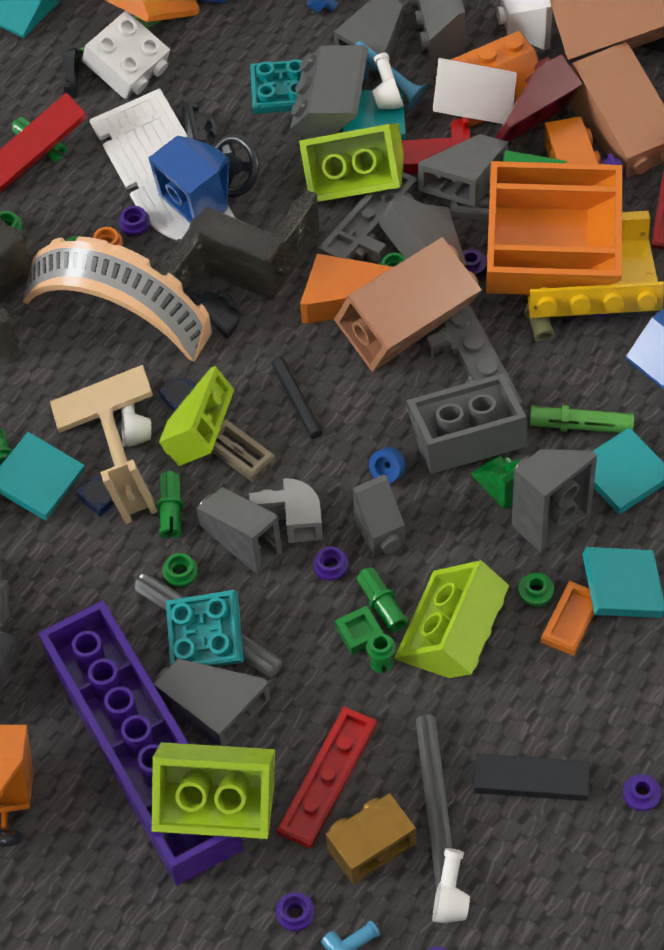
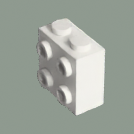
(126, 55)

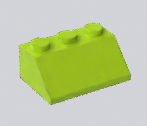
(353, 162)
(453, 620)
(212, 790)

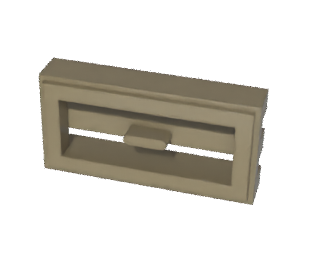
(236, 463)

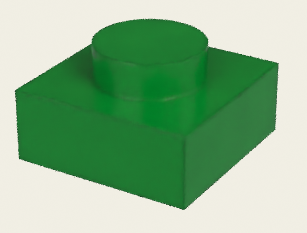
(357, 629)

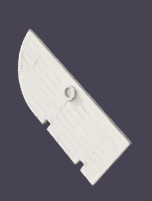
(136, 134)

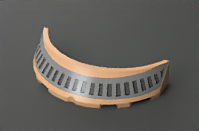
(124, 279)

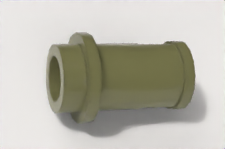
(541, 326)

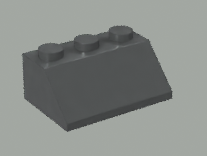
(441, 27)
(328, 89)
(468, 423)
(552, 494)

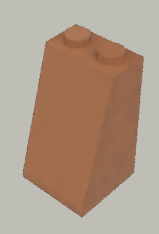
(601, 24)
(621, 108)
(406, 303)

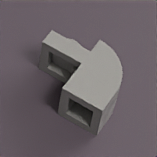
(296, 505)

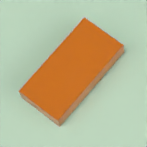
(569, 619)

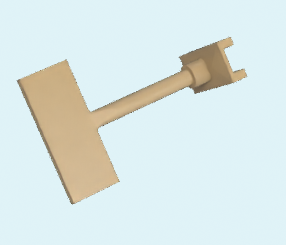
(100, 401)

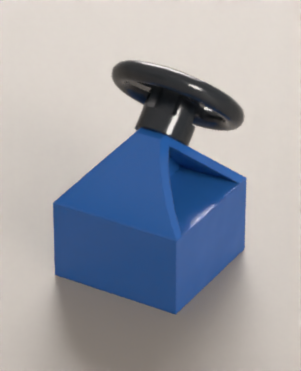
(199, 175)

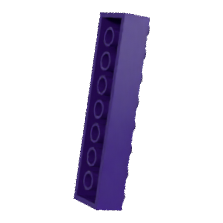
(126, 725)

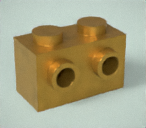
(370, 837)

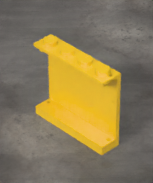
(633, 293)

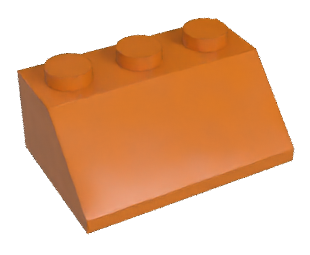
(158, 9)
(507, 53)

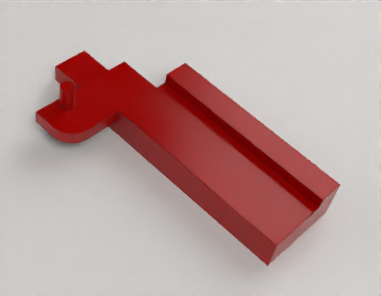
(421, 149)

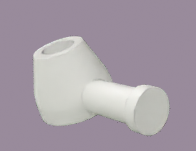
(387, 93)
(135, 428)
(450, 902)

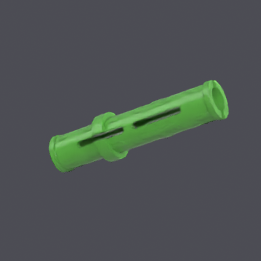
(580, 419)

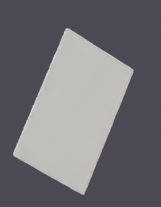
(474, 91)

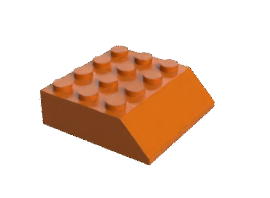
(553, 226)

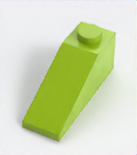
(197, 421)

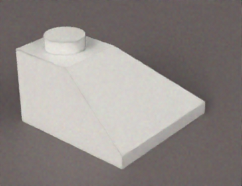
(529, 17)

